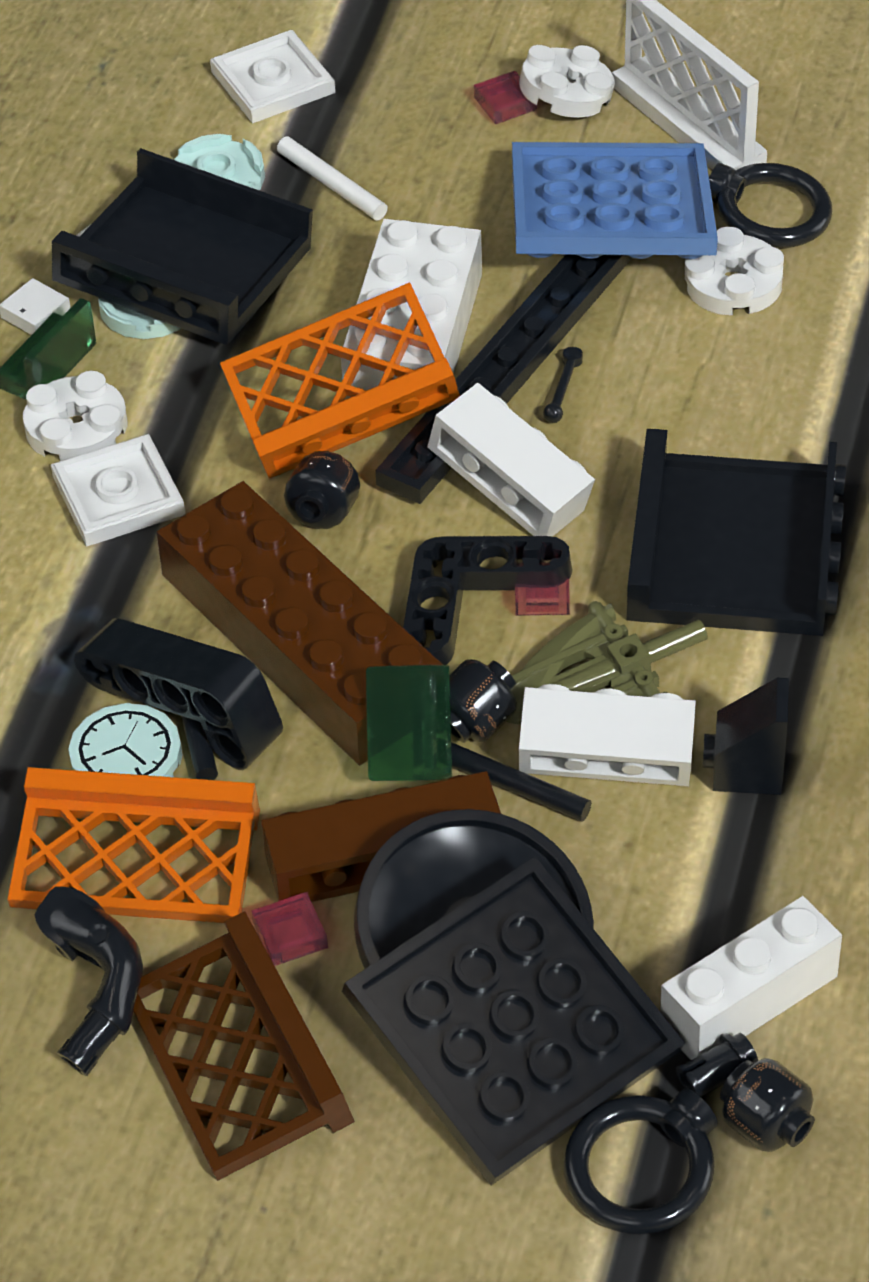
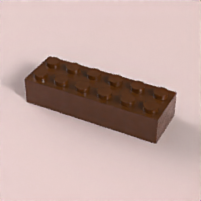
(286, 609)

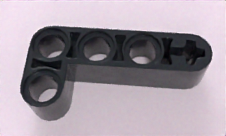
(187, 680)

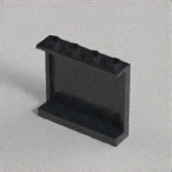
(186, 248)
(735, 541)

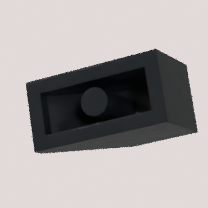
(750, 741)

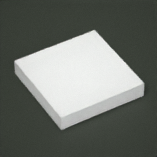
(272, 76)
(118, 490)

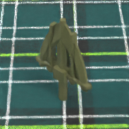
(615, 657)

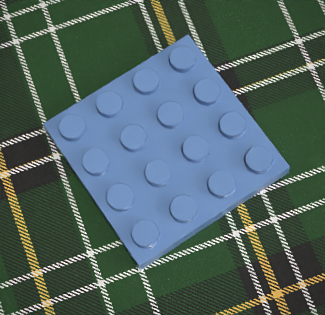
(612, 199)

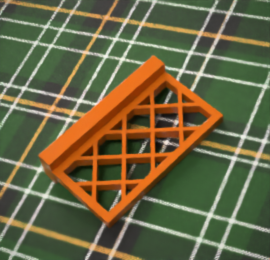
(366, 410)
(144, 801)

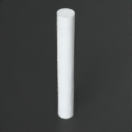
(332, 178)

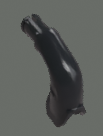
(85, 930)

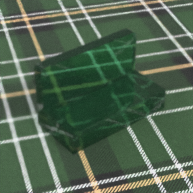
(50, 350)
(408, 723)

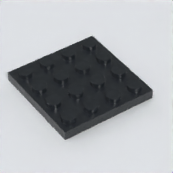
(512, 1019)

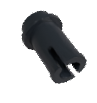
(714, 1066)

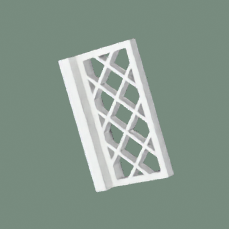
(672, 97)

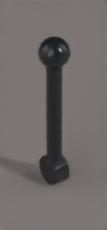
(571, 358)

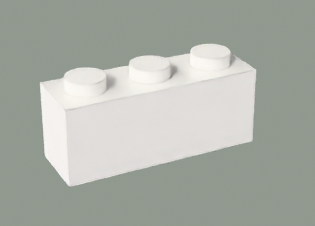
(510, 462)
(607, 735)
(752, 977)

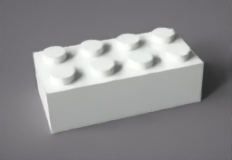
(445, 276)

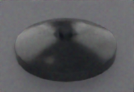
(442, 865)

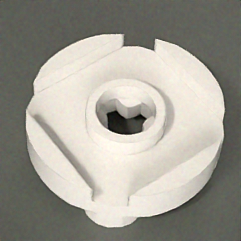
(567, 79)
(753, 287)
(85, 395)

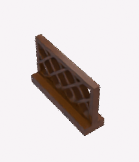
(287, 1037)

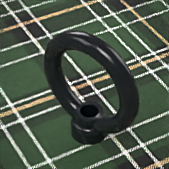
(728, 186)
(684, 1120)

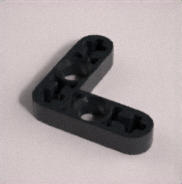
(463, 572)

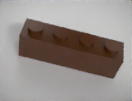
(333, 844)

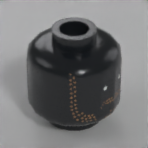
(324, 485)
(480, 699)
(767, 1104)

